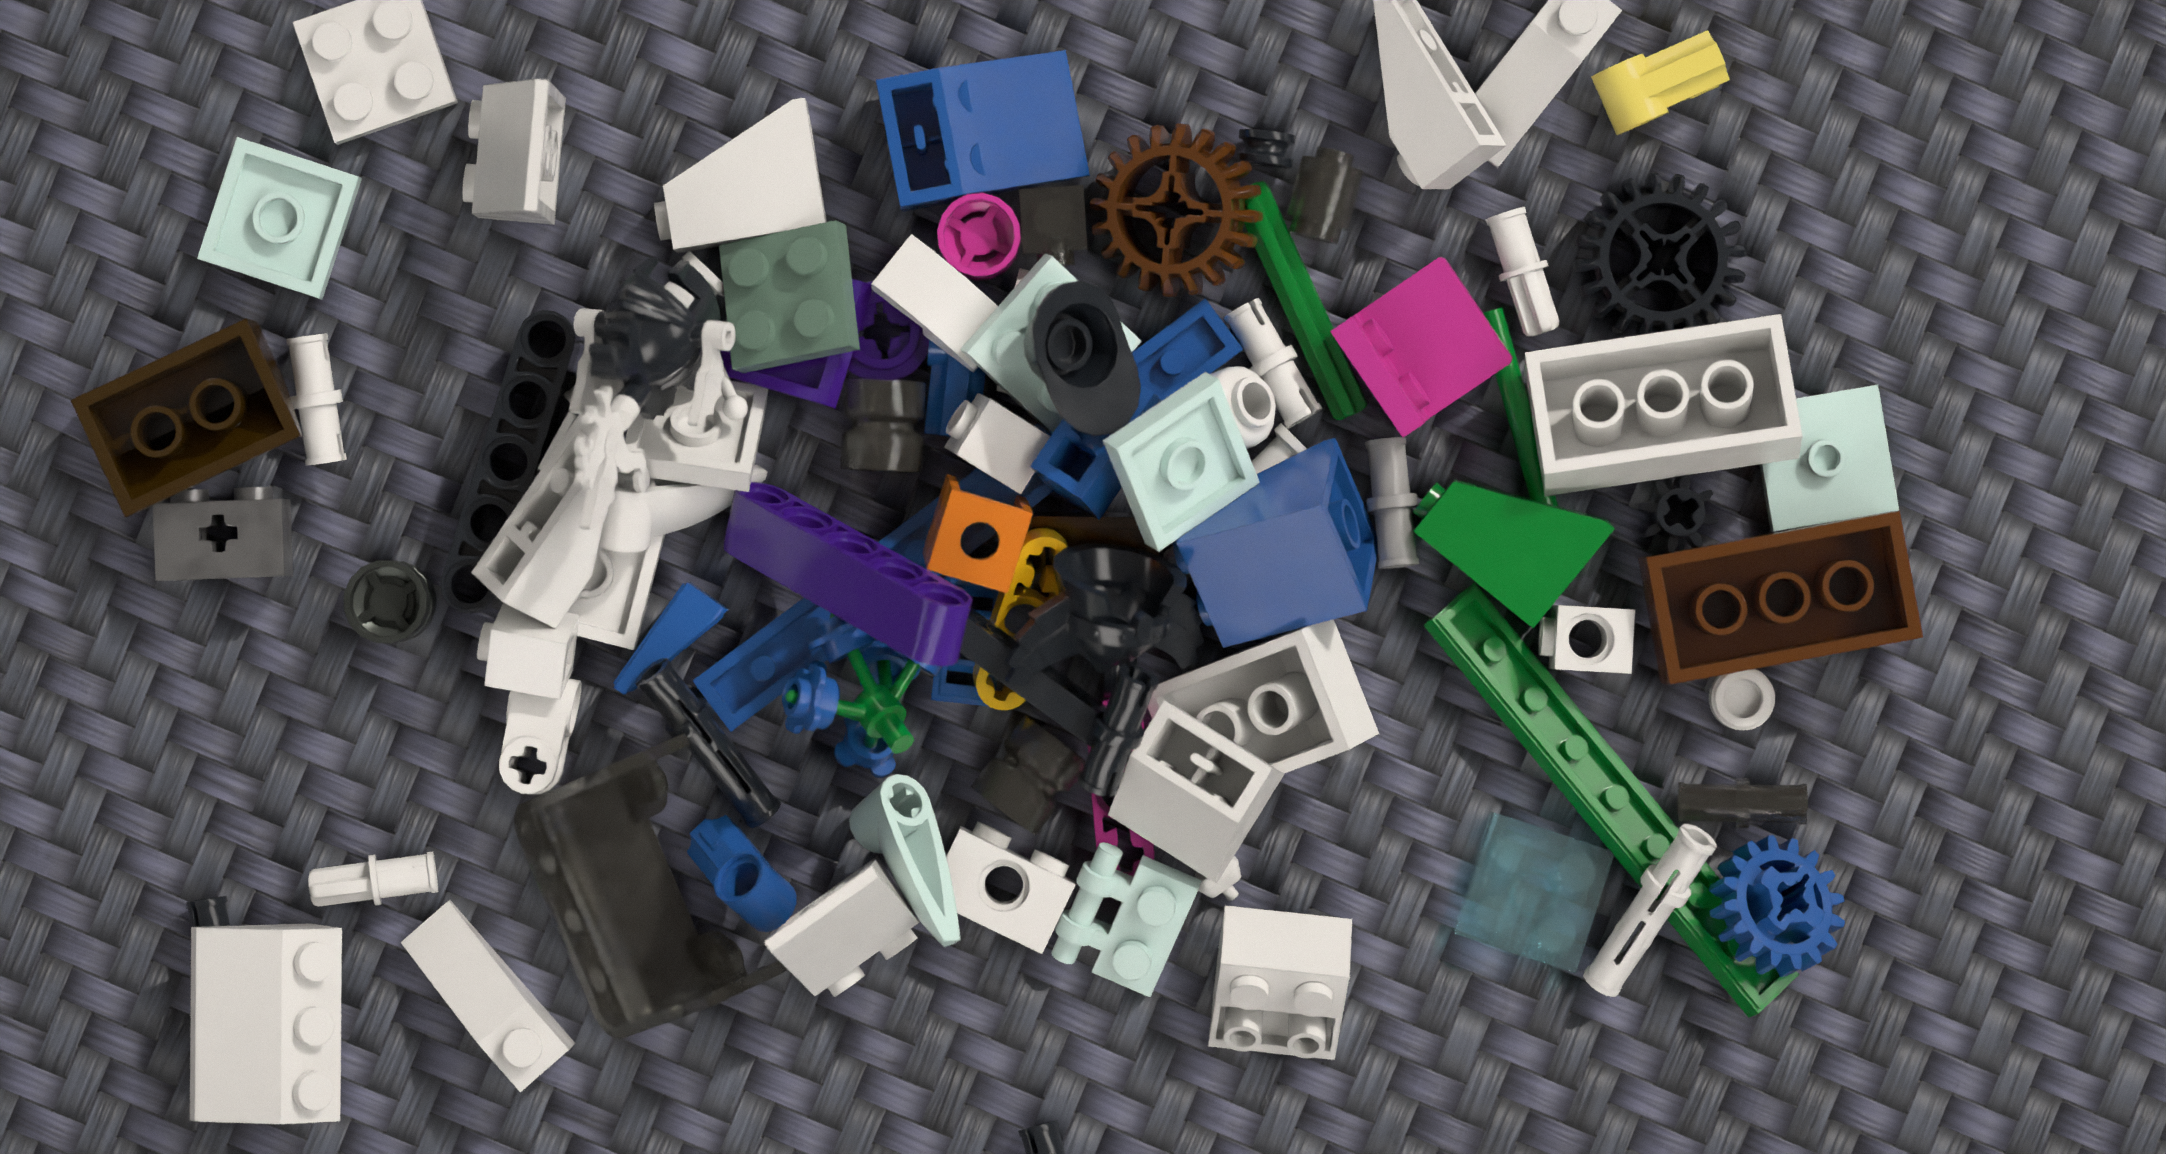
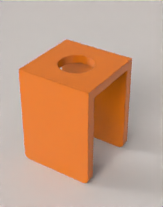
(956, 512)

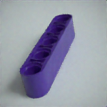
(848, 574)

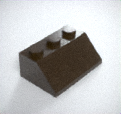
(188, 416)

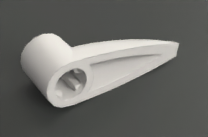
(660, 510)

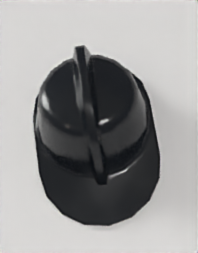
(1084, 358)

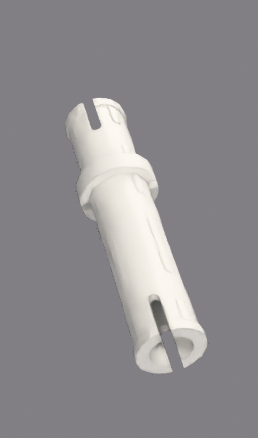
(1685, 854)

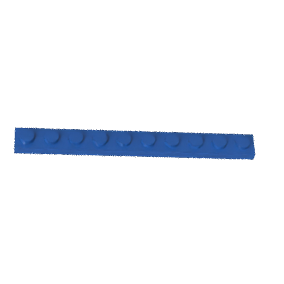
(763, 664)

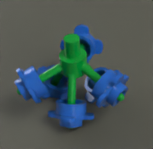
(875, 716)

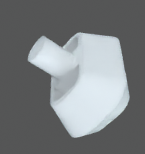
(1224, 885)

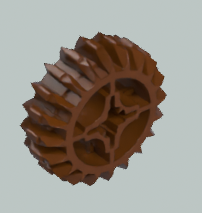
(1176, 238)

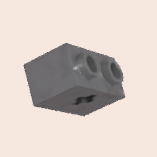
(184, 544)

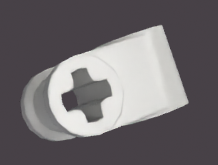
(541, 725)

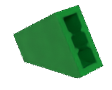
(1510, 543)

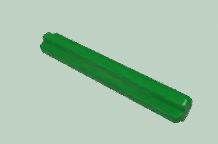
(1304, 308)

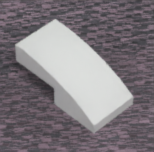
(934, 297)

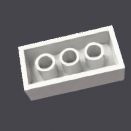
(1663, 405)

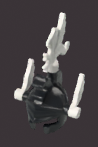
(654, 350)

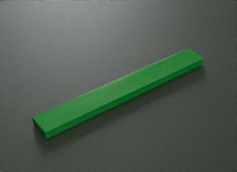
(1591, 778)

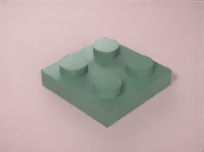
(789, 296)

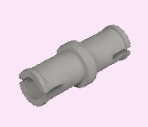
(1392, 502)

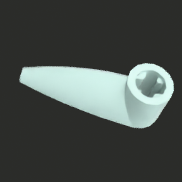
(903, 827)

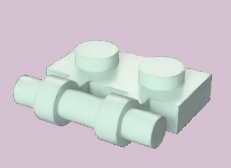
(1145, 925)

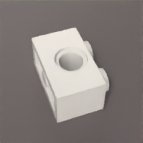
(1033, 912)

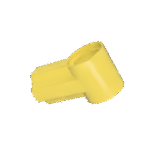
(1647, 86)

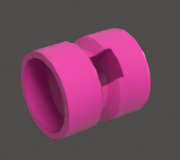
(979, 236)

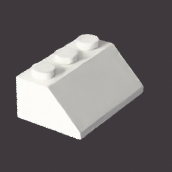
(265, 1024)

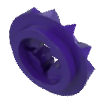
(905, 351)

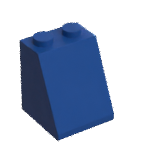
(1284, 550)

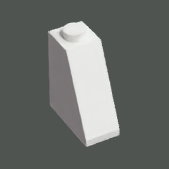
(748, 186)

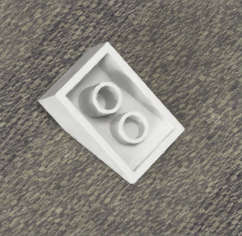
(517, 151)
(1280, 698)
(844, 929)

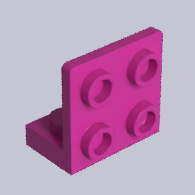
(1422, 345)

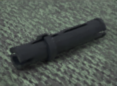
(666, 688)

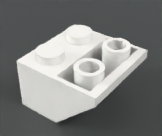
(1192, 791)
(1280, 982)

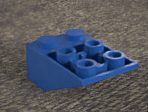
(982, 128)

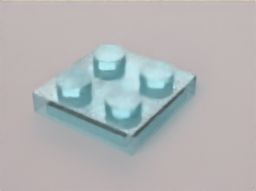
(1533, 892)

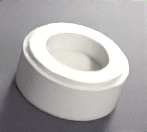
(1742, 699)

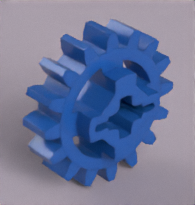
(1777, 906)

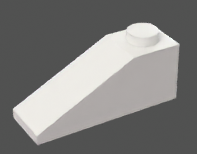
(1541, 65)
(1428, 101)
(541, 552)
(487, 996)

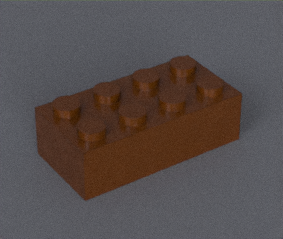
(1780, 597)

